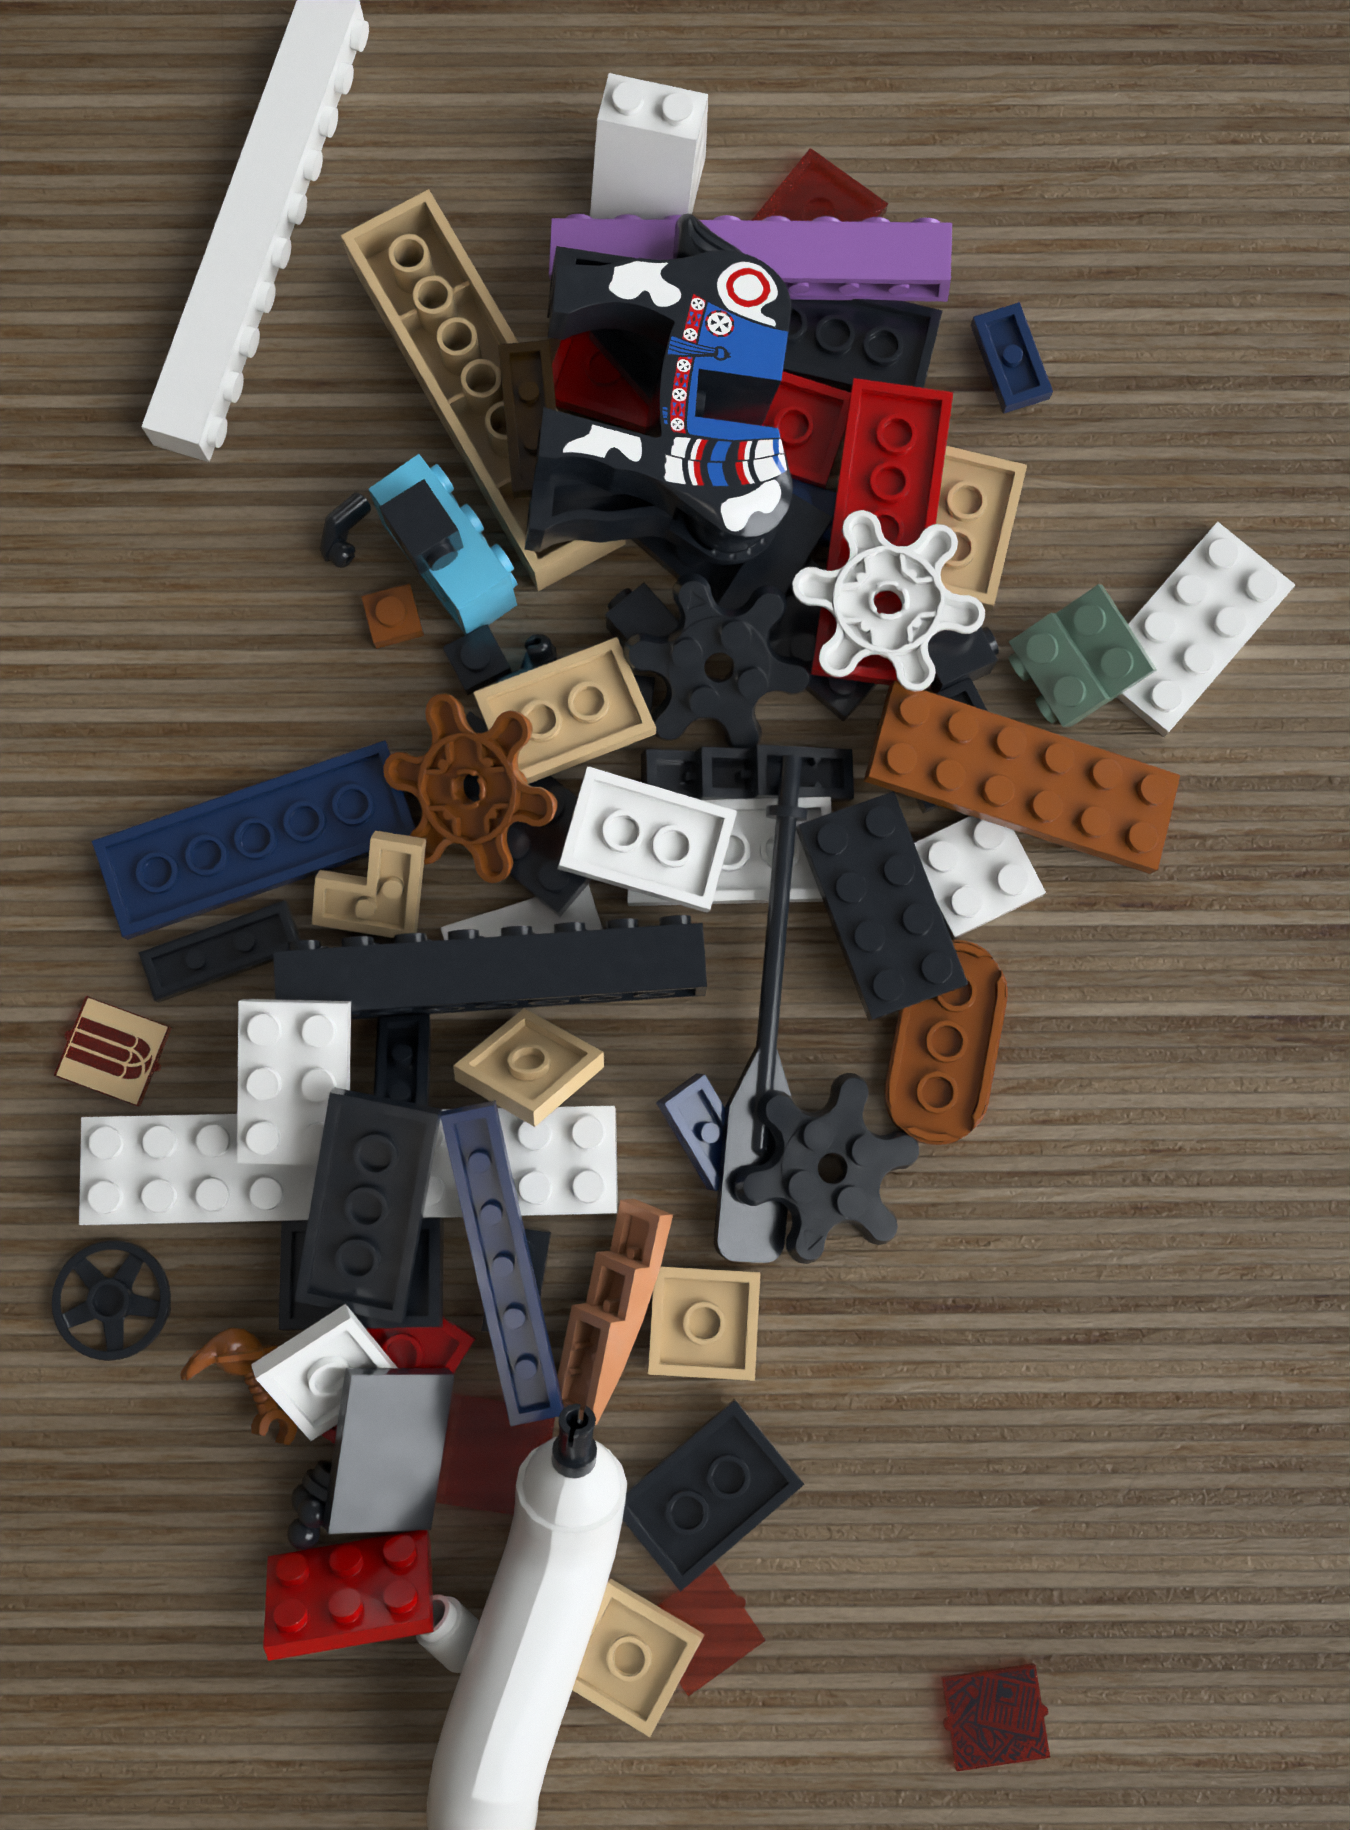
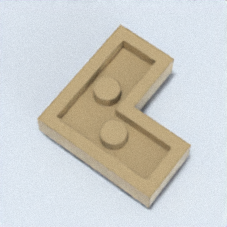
(384, 900)

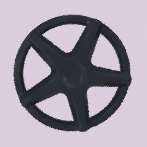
(112, 1300)

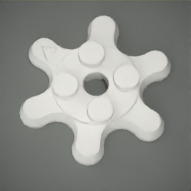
(879, 567)

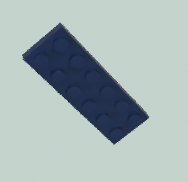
(250, 840)

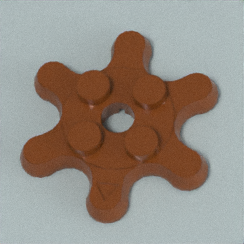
(439, 781)

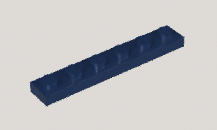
(502, 1262)

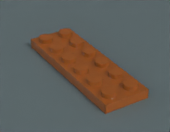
(1022, 778)

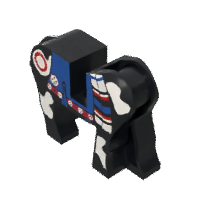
(706, 462)

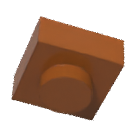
(392, 616)

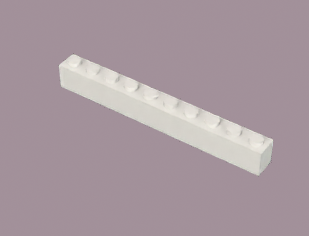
(255, 227)

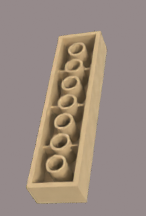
(451, 342)

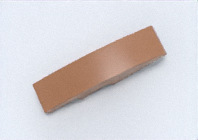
(617, 1299)

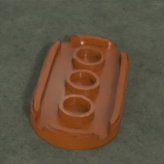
(948, 1054)

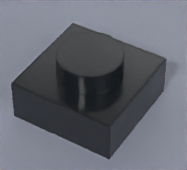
(477, 659)

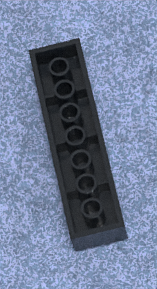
(498, 971)

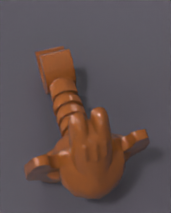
(234, 1353)

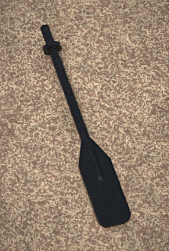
(743, 1230)

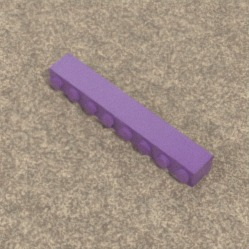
(812, 257)

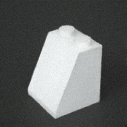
(648, 149)

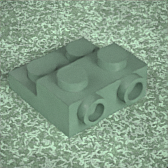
(1080, 657)

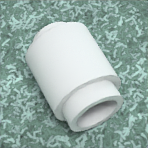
(452, 1633)

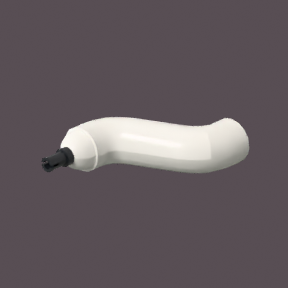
(530, 1634)

